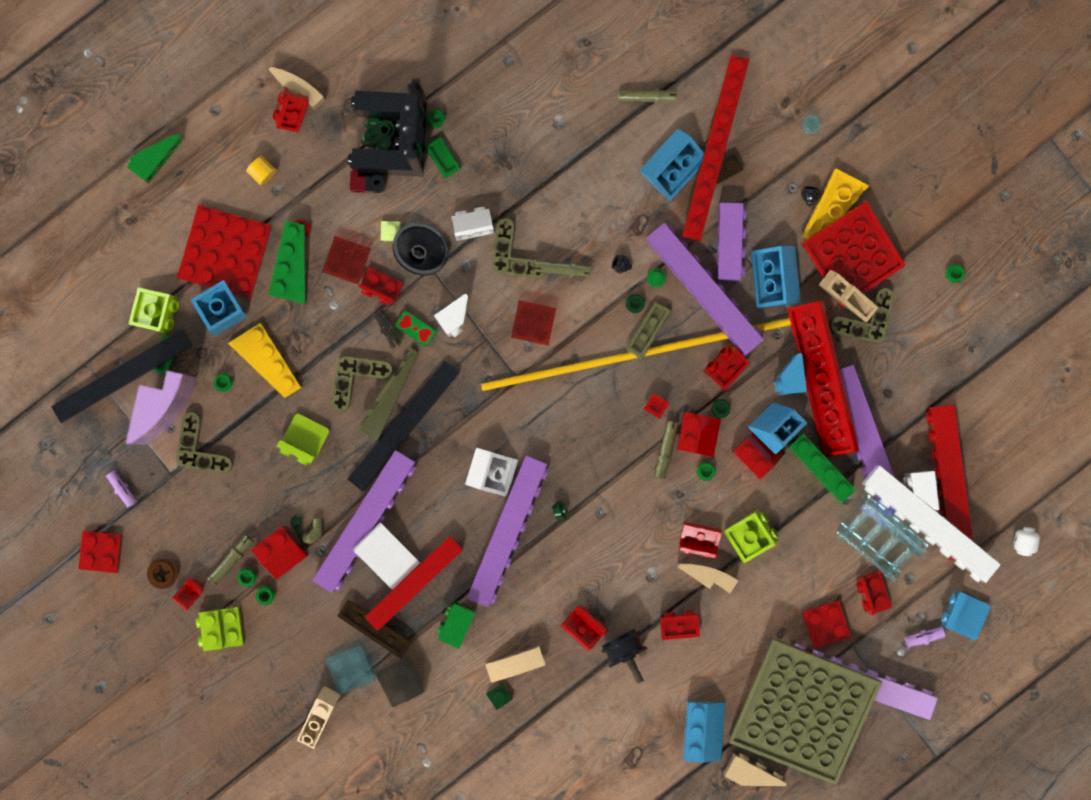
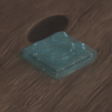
(350, 669)

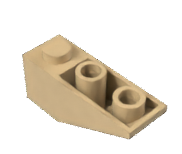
(318, 717)
(749, 774)

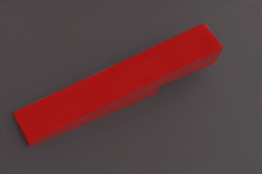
(413, 583)

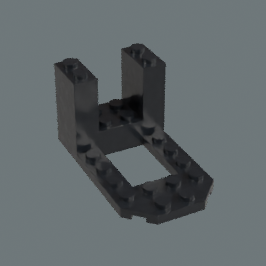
(411, 124)

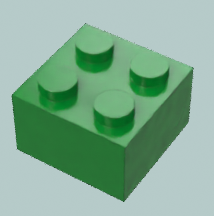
(458, 621)

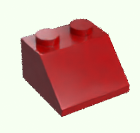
(698, 434)
(756, 456)
(279, 552)

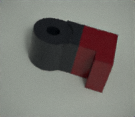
(371, 184)

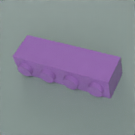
(730, 242)

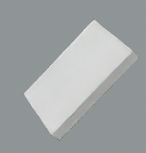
(386, 556)

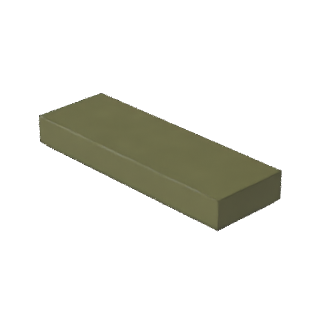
(648, 330)

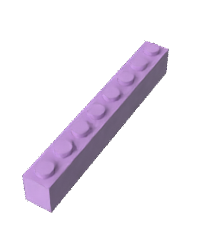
(895, 694)

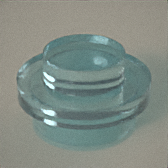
(811, 124)

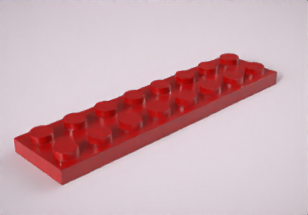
(823, 379)

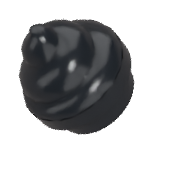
(810, 195)
(621, 264)

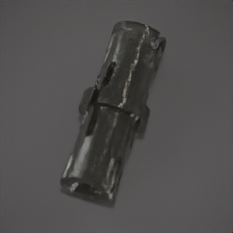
(387, 329)

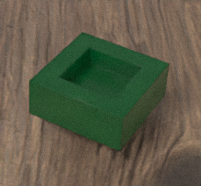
(499, 696)

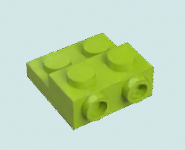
(153, 310)
(752, 536)
(220, 628)

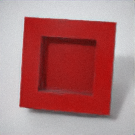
(656, 406)

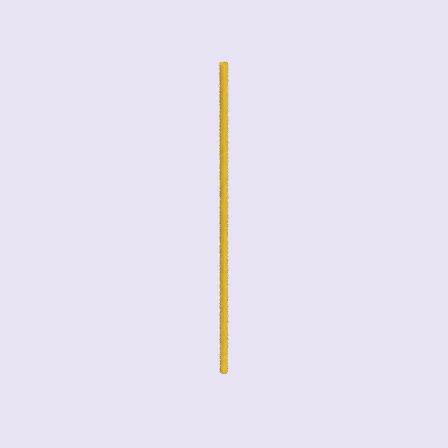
(624, 356)

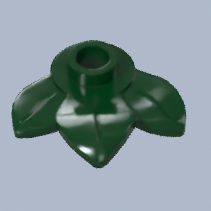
(375, 136)

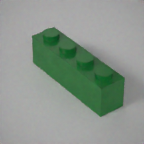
(821, 468)

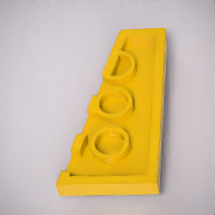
(835, 201)
(265, 358)

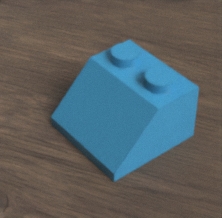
(218, 308)
(791, 377)

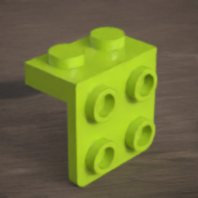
(303, 439)

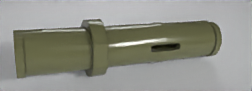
(647, 96)
(562, 268)
(666, 449)
(227, 563)

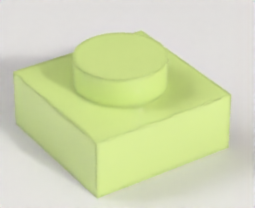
(389, 230)

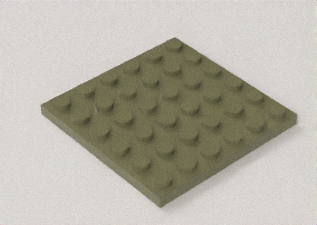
(804, 711)

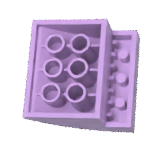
(158, 408)

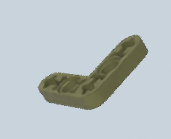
(510, 261)
(867, 328)
(349, 375)
(191, 450)

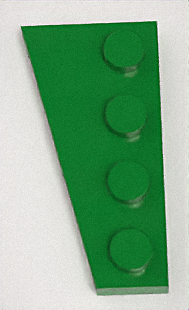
(289, 270)

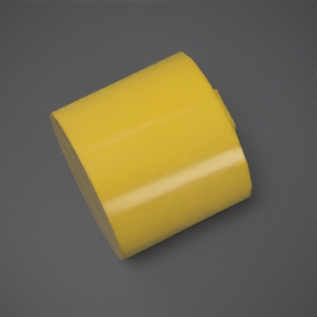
(261, 170)

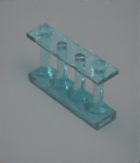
(888, 522)

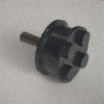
(624, 650)

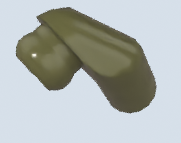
(313, 535)

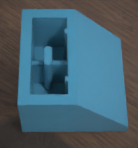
(777, 426)

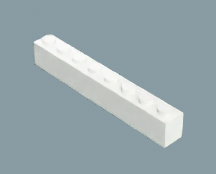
(931, 524)

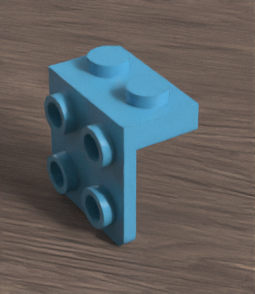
(965, 615)

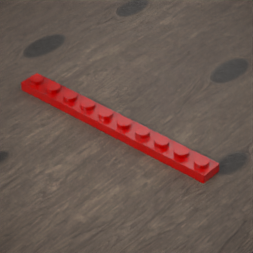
(715, 148)

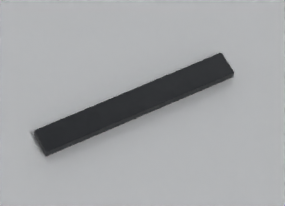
(122, 376)
(403, 426)

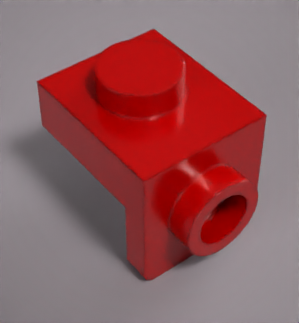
(188, 594)

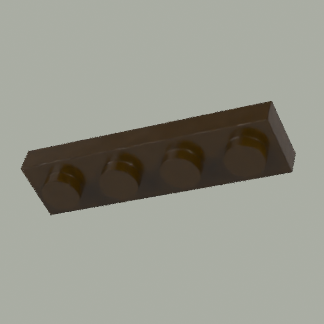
(384, 636)

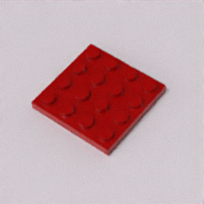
(224, 249)
(855, 249)

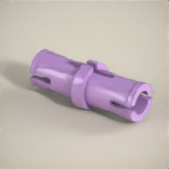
(121, 488)
(924, 637)

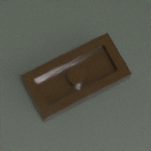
(729, 168)

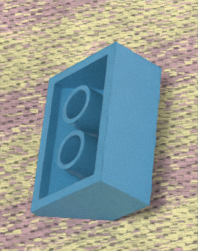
(673, 164)
(776, 276)
(703, 731)

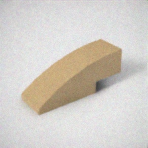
(298, 86)
(848, 295)
(709, 575)
(515, 664)

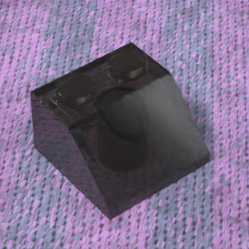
(401, 681)

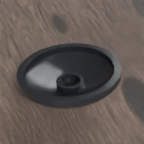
(423, 241)

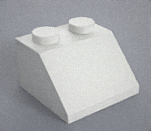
(472, 224)
(454, 316)
(491, 472)
(923, 486)

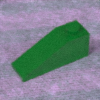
(150, 160)

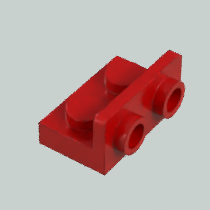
(290, 110)
(380, 286)
(726, 366)
(873, 592)

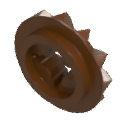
(158, 581)

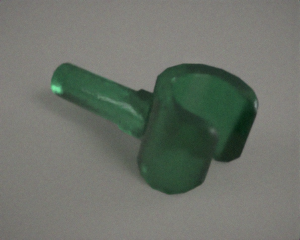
(295, 522)

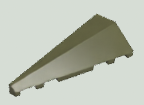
(379, 413)

